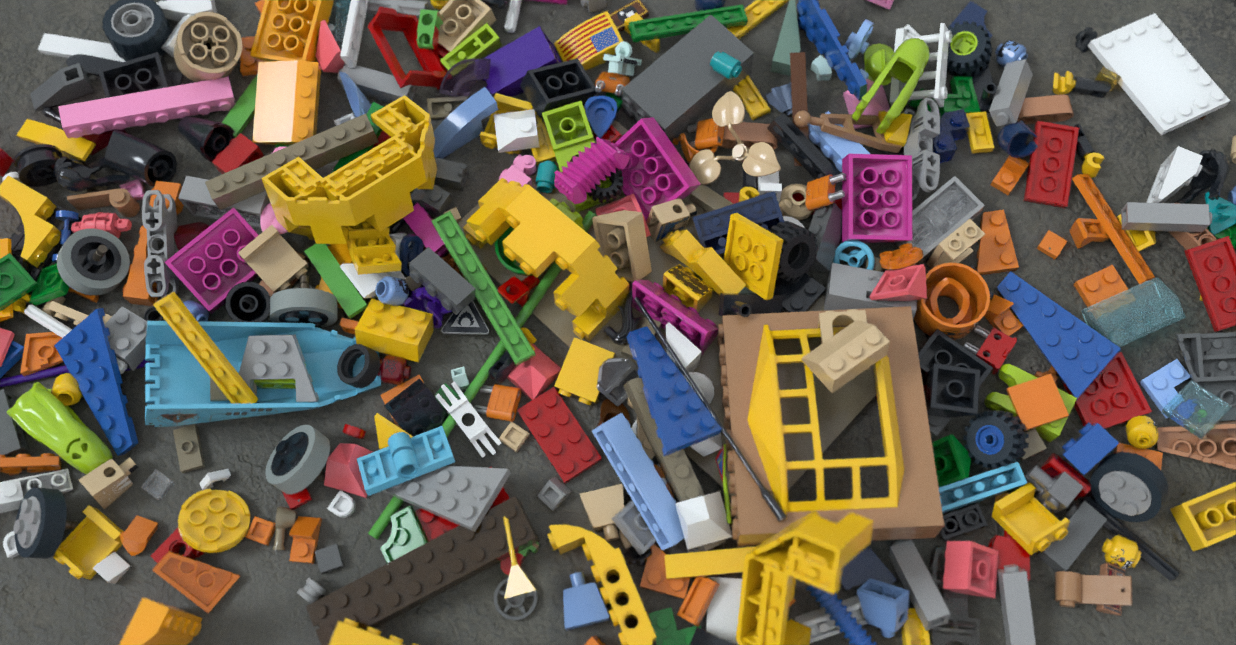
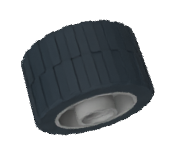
(136, 28)

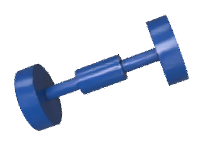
(65, 216)

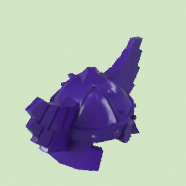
(422, 301)

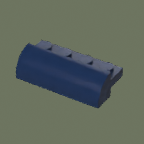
(714, 225)

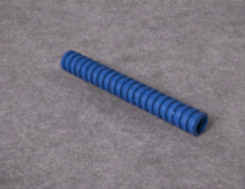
(841, 616)

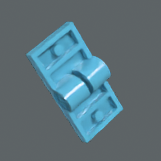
(404, 459)

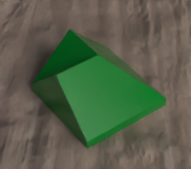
(950, 460)

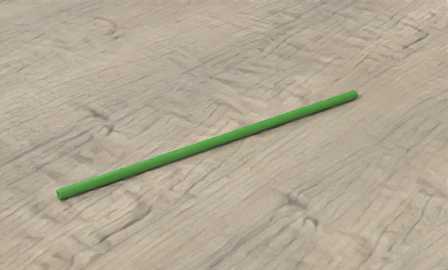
(482, 375)

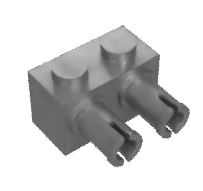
(1054, 492)

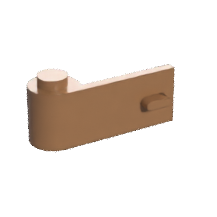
(119, 198)
(1075, 588)

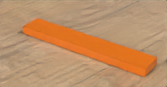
(1113, 228)

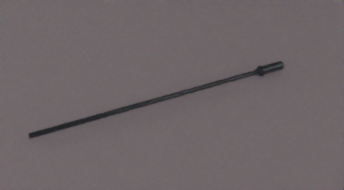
(766, 494)

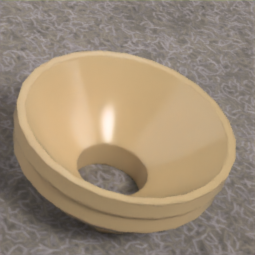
(792, 208)

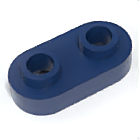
(409, 253)

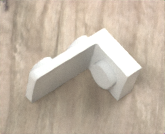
(770, 183)

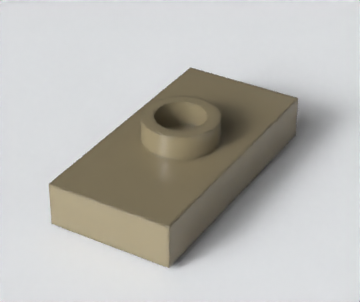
(188, 448)

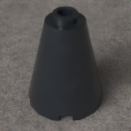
(206, 135)
(252, 294)

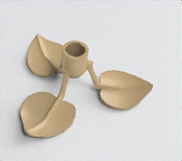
(757, 160)

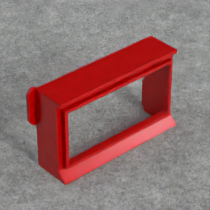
(433, 68)

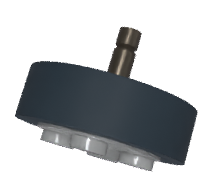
(1129, 487)
(41, 523)

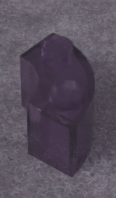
(464, 75)

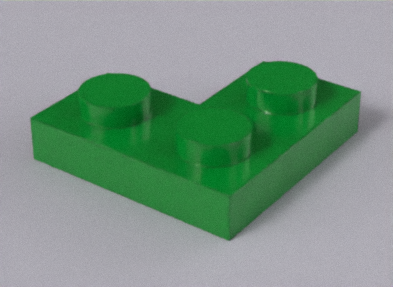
(962, 97)
(666, 630)

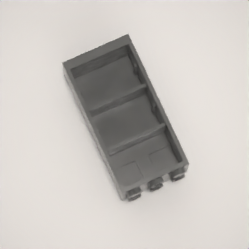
(682, 82)

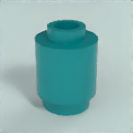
(726, 65)
(546, 176)

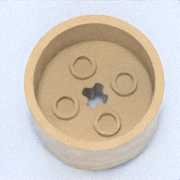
(192, 53)

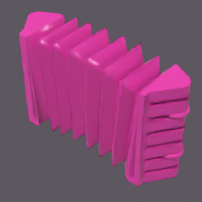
(589, 169)

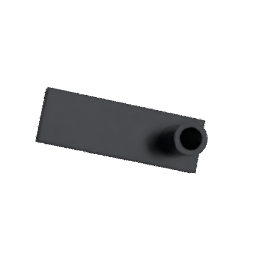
(984, 88)
(746, 304)

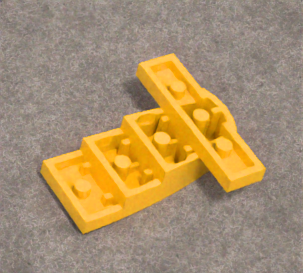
(372, 250)

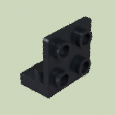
(416, 409)

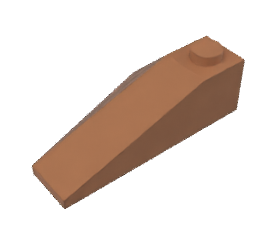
(1215, 448)

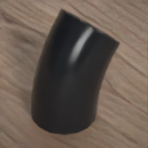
(139, 158)

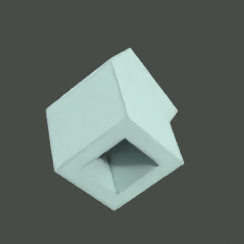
(821, 68)
(460, 377)

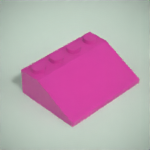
(655, 167)
(877, 198)
(212, 261)
(670, 309)

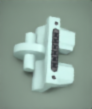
(622, 63)

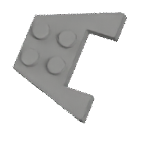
(277, 359)

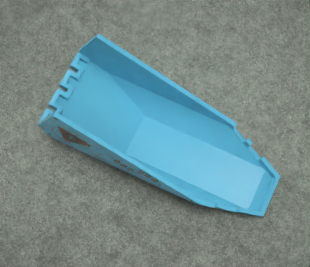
(183, 385)

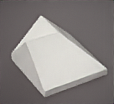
(703, 520)

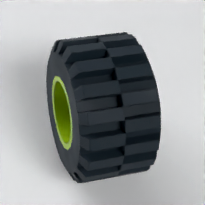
(968, 49)

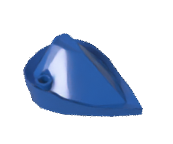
(600, 113)

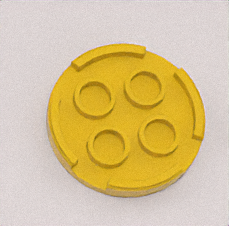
(213, 520)

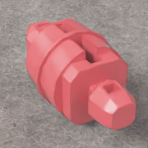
(104, 221)

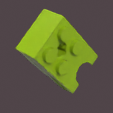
(568, 142)
(1013, 376)

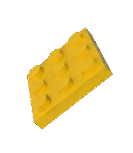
(753, 255)

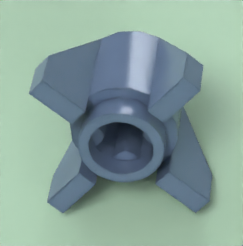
(781, 98)

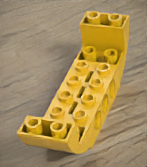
(608, 562)

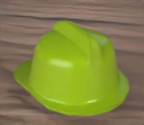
(876, 59)

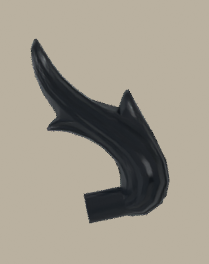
(629, 322)

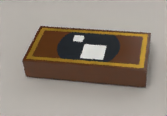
(626, 11)

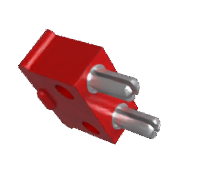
(995, 347)

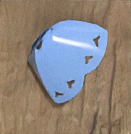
(357, 100)

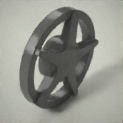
(515, 602)

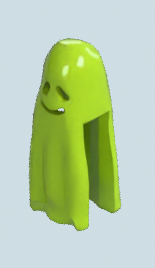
(906, 66)
(59, 429)

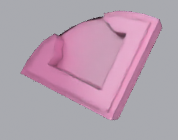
(135, 188)

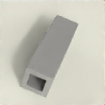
(377, 84)
(1011, 93)
(1166, 217)
(920, 584)
(1016, 605)

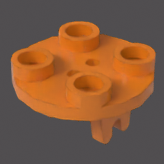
(902, 257)

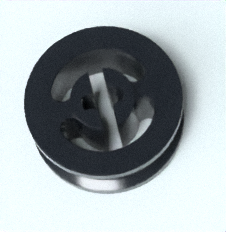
(37, 164)

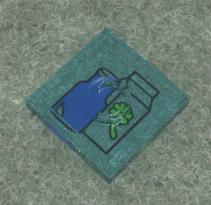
(1196, 409)

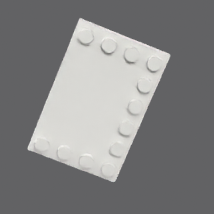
(1158, 73)

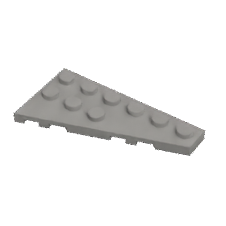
(454, 492)

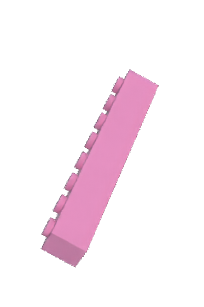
(146, 107)

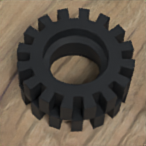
(610, 192)

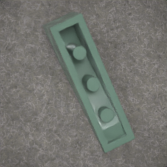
(787, 42)

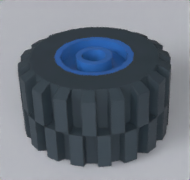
(995, 439)

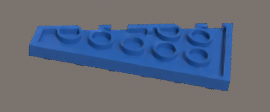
(824, 35)
(1065, 341)
(99, 379)
(670, 398)

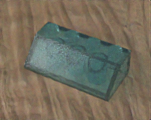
(1135, 312)

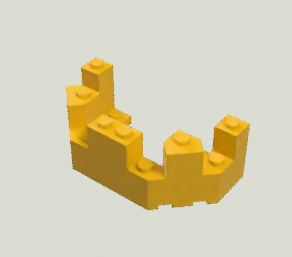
(368, 188)
(548, 235)
(804, 550)

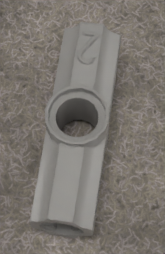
(408, 7)

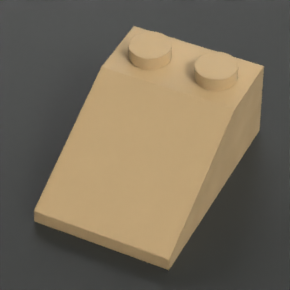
(462, 20)

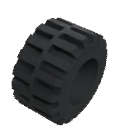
(797, 250)

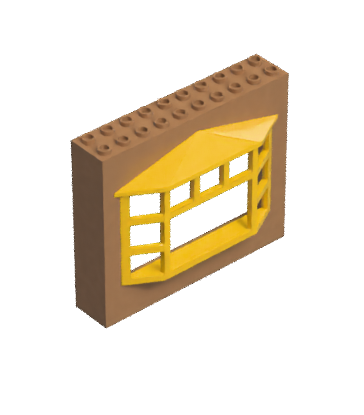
(756, 426)

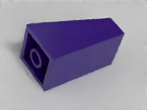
(514, 60)

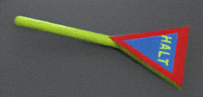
(721, 463)

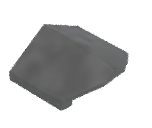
(614, 375)

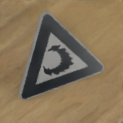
(466, 322)

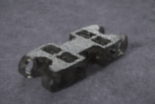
(957, 606)

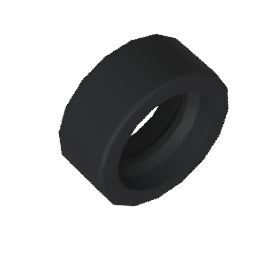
(347, 361)

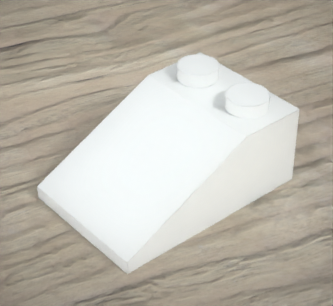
(1174, 174)

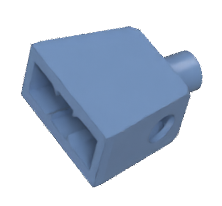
(582, 604)
(884, 606)

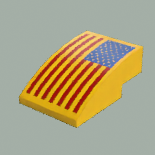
(590, 41)

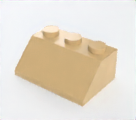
(624, 242)
(847, 354)

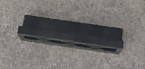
(801, 147)

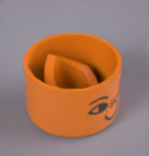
(961, 285)

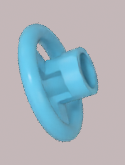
(857, 253)

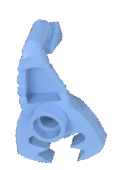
(857, 42)

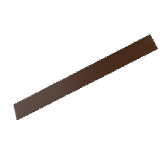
(798, 89)

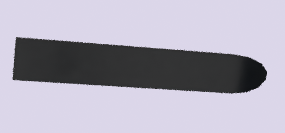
(92, 64)

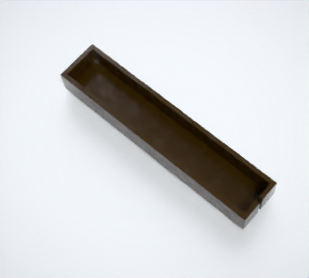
(424, 572)

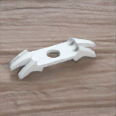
(461, 407)

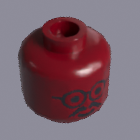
(394, 370)

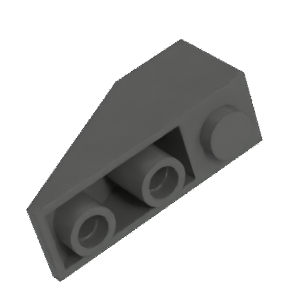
(62, 87)

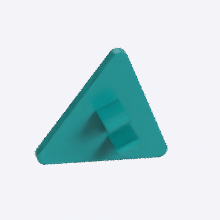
(1222, 214)

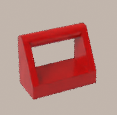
(1055, 465)

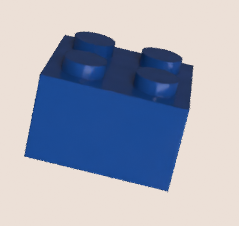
(1089, 447)

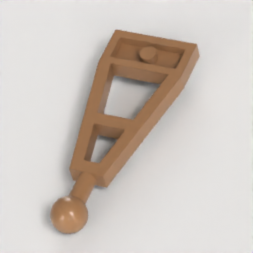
(828, 121)

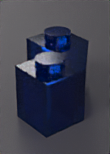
(953, 127)

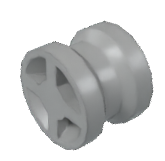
(311, 591)

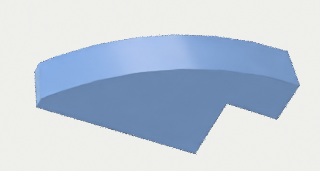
(463, 123)

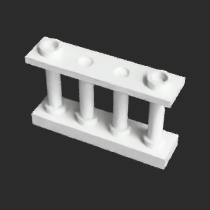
(940, 91)

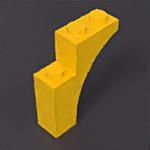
(34, 211)
(702, 261)

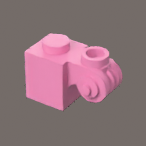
(521, 167)

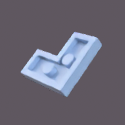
(1162, 382)

